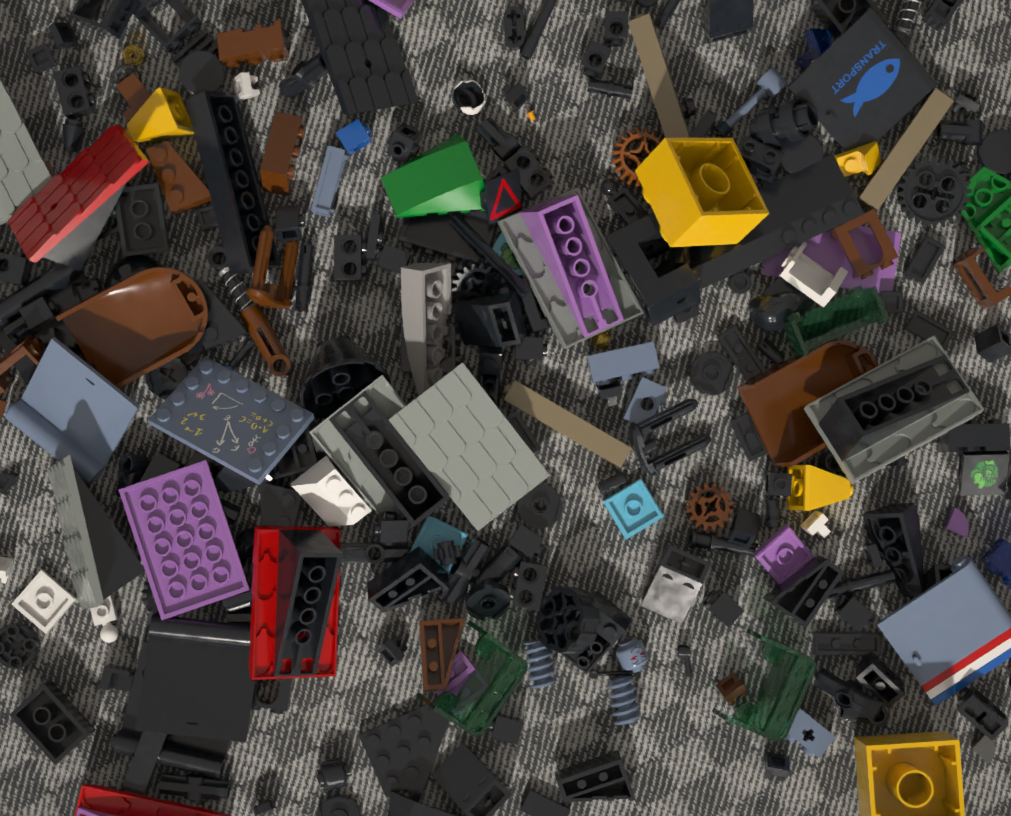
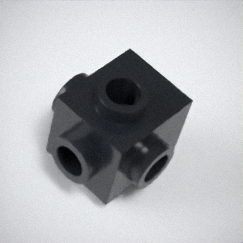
(404, 143)

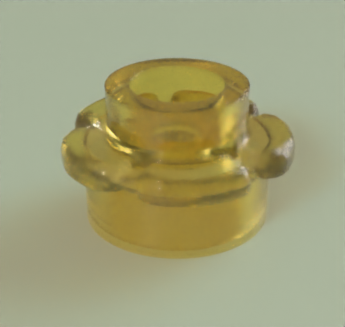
(127, 55)
(602, 339)

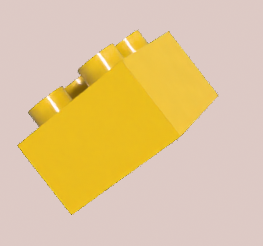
(701, 191)
(909, 775)

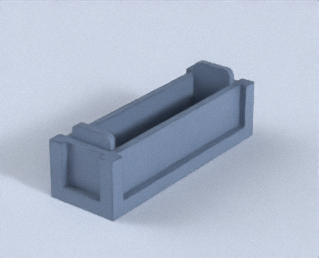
(329, 181)

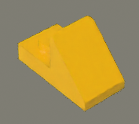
(863, 158)

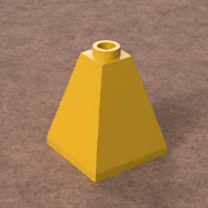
(161, 118)
(816, 488)

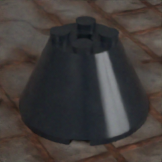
(337, 375)

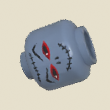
(632, 654)

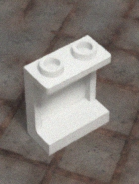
(810, 276)

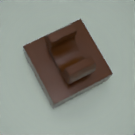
(731, 688)

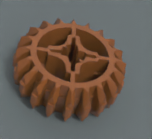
(631, 156)

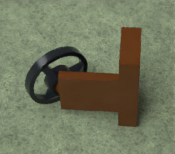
(131, 89)

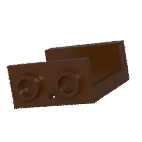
(858, 265)
(992, 296)
(30, 346)

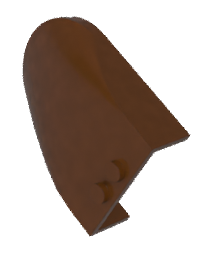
(138, 323)
(782, 392)

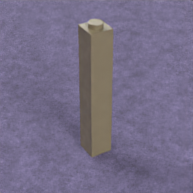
(658, 77)
(905, 149)
(566, 423)

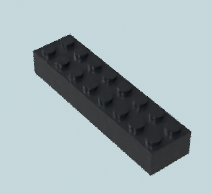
(230, 177)

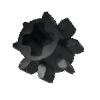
(447, 552)

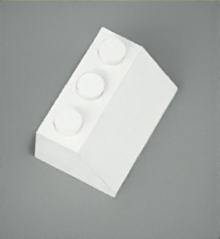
(331, 494)

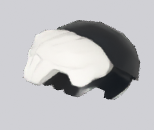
(468, 97)

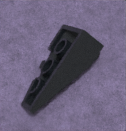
(899, 540)

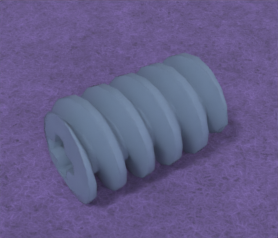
(540, 664)
(624, 699)

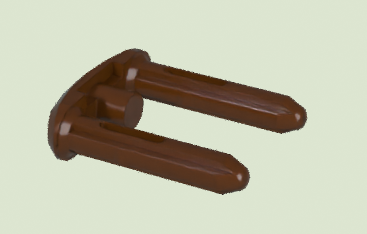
(273, 295)

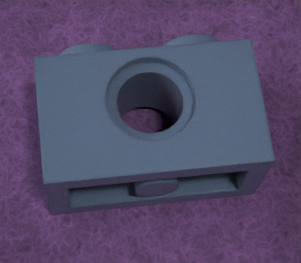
(645, 389)

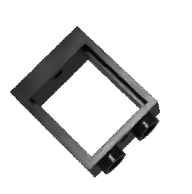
(114, 19)

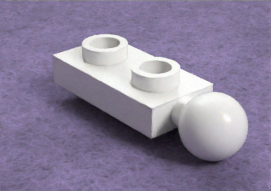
(104, 615)

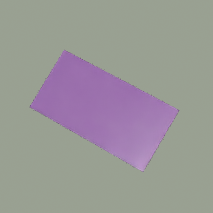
(830, 255)

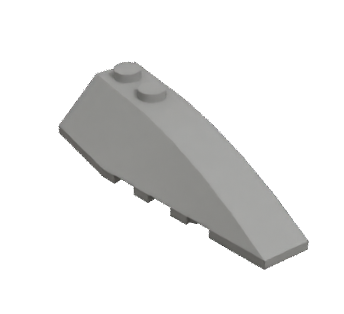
(424, 314)

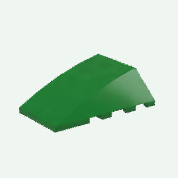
(436, 181)
(990, 215)

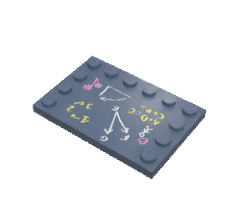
(231, 419)

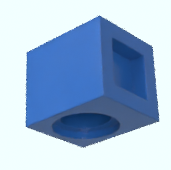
(354, 136)

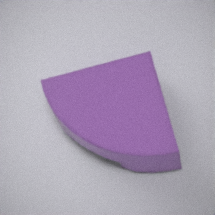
(957, 523)

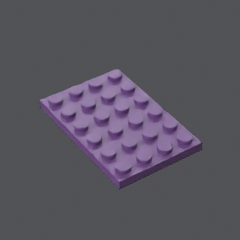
(184, 539)

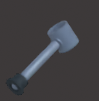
(770, 84)

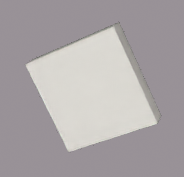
(44, 601)

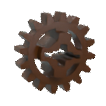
(717, 512)

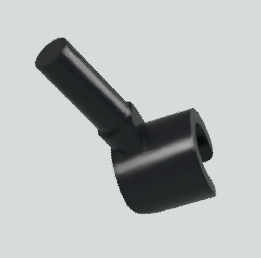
(685, 652)

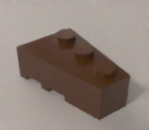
(253, 45)
(282, 153)
(178, 181)
(438, 650)

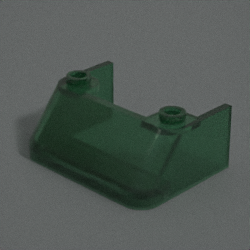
(834, 320)
(485, 689)
(780, 694)

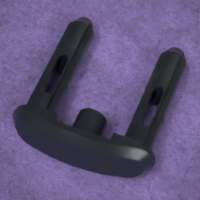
(644, 448)

